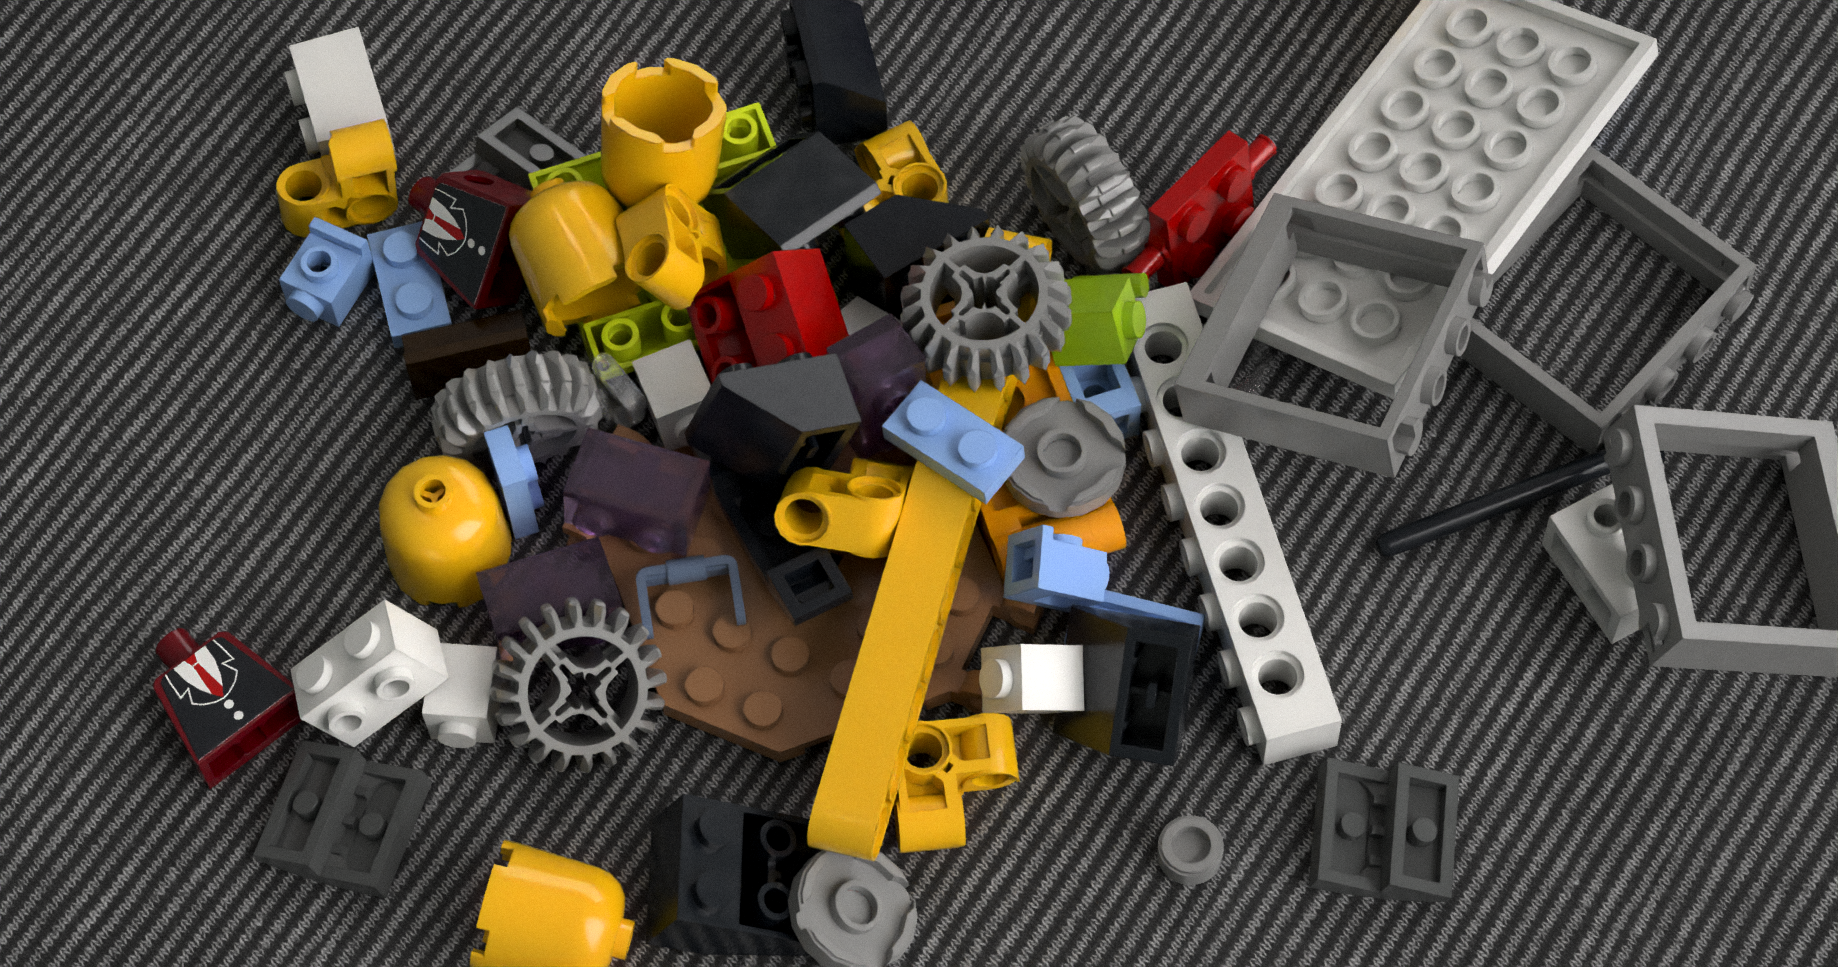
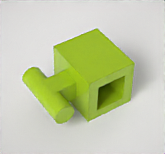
(1104, 319)

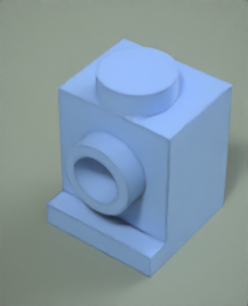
(327, 273)
(1109, 389)
(1054, 570)

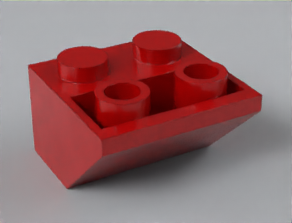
(767, 312)

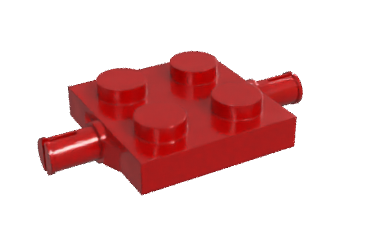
(1202, 210)

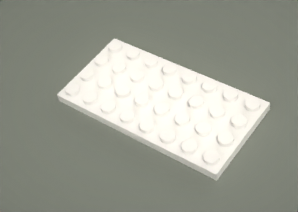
(1446, 131)

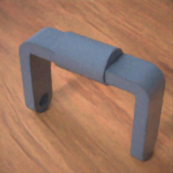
(685, 571)

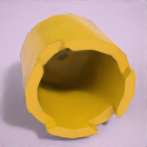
(661, 130)
(572, 254)
(442, 529)
(551, 913)

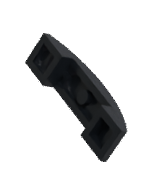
(798, 577)

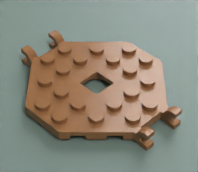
(777, 681)

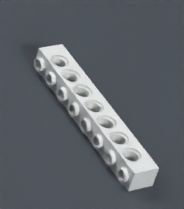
(1278, 724)

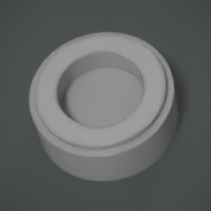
(1190, 850)

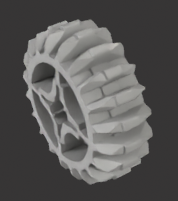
(1085, 195)
(985, 332)
(539, 396)
(556, 705)

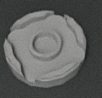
(1070, 457)
(852, 910)

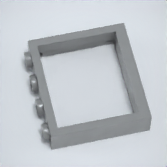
(1668, 232)
(1357, 239)
(1654, 552)

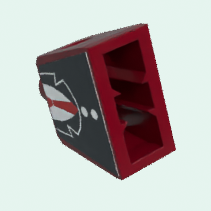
(468, 234)
(222, 701)

